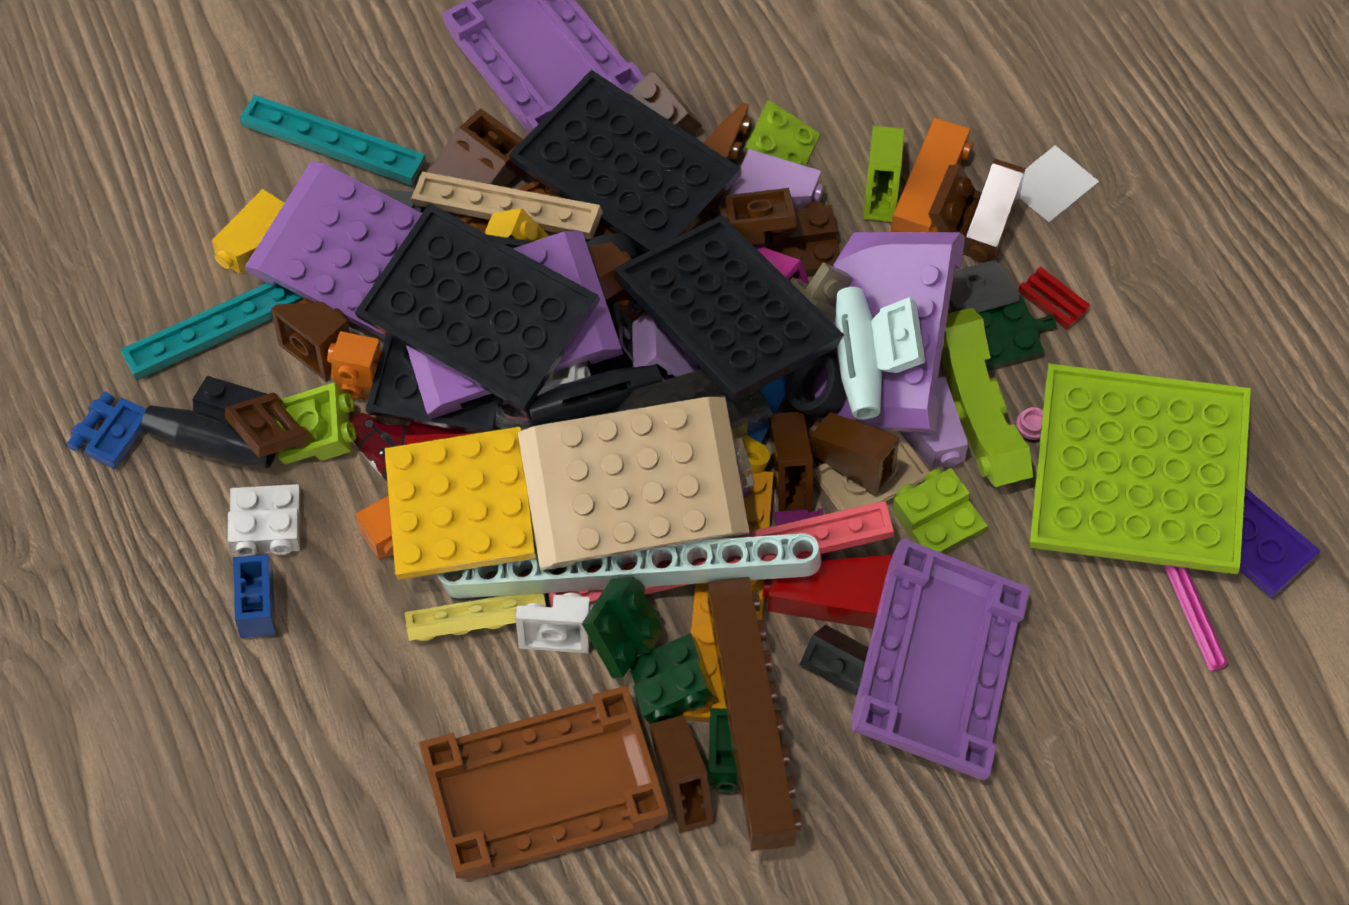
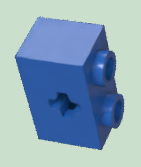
(254, 596)

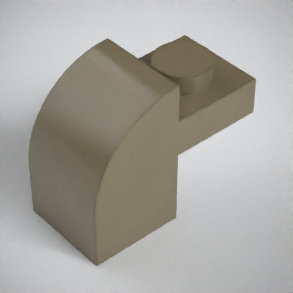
(824, 288)

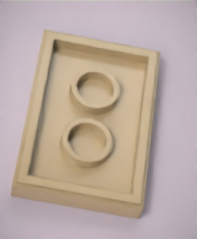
(846, 494)

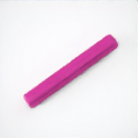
(1197, 617)

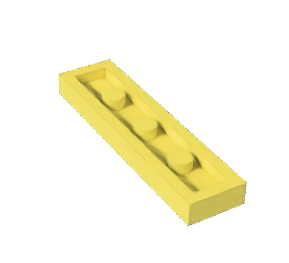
(466, 616)

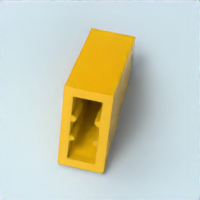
(242, 235)

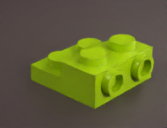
(326, 417)
(938, 512)

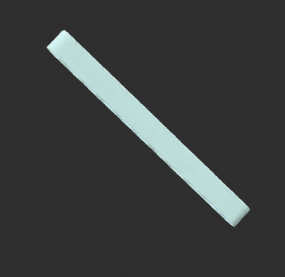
(677, 573)

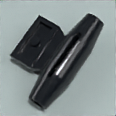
(591, 395)
(205, 428)

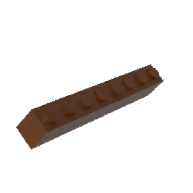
(751, 715)

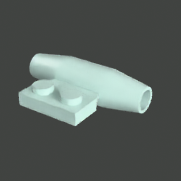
(874, 345)

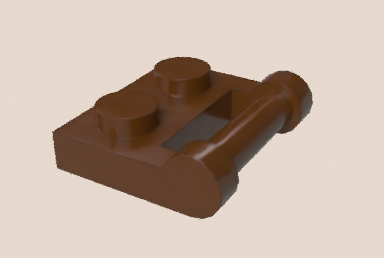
(950, 201)
(260, 431)

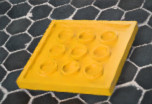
(459, 504)

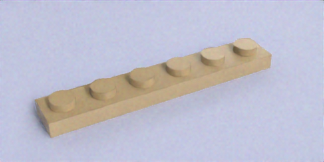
(483, 199)

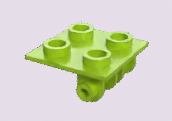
(782, 135)

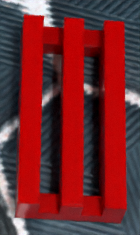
(1057, 294)

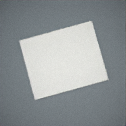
(1054, 183)

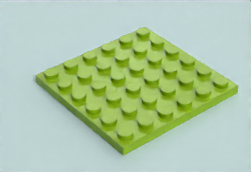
(1141, 469)

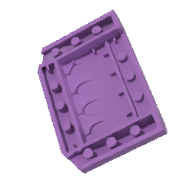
(888, 271)

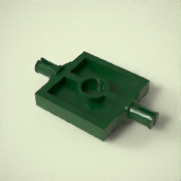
(1013, 334)

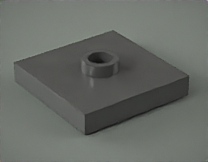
(981, 288)

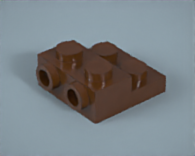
(760, 212)
(812, 239)

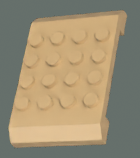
(632, 481)

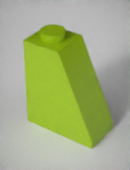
(883, 173)

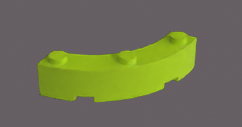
(979, 402)

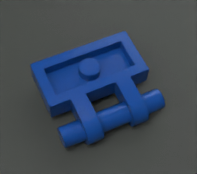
(114, 436)

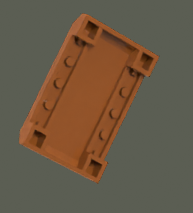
(544, 785)

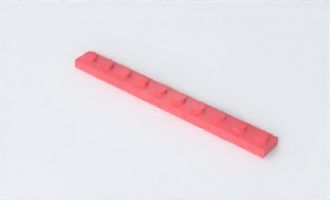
(831, 531)

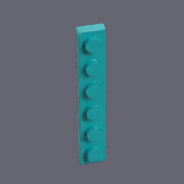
(333, 139)
(205, 329)

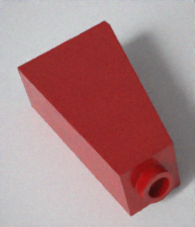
(838, 592)

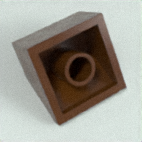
(308, 331)

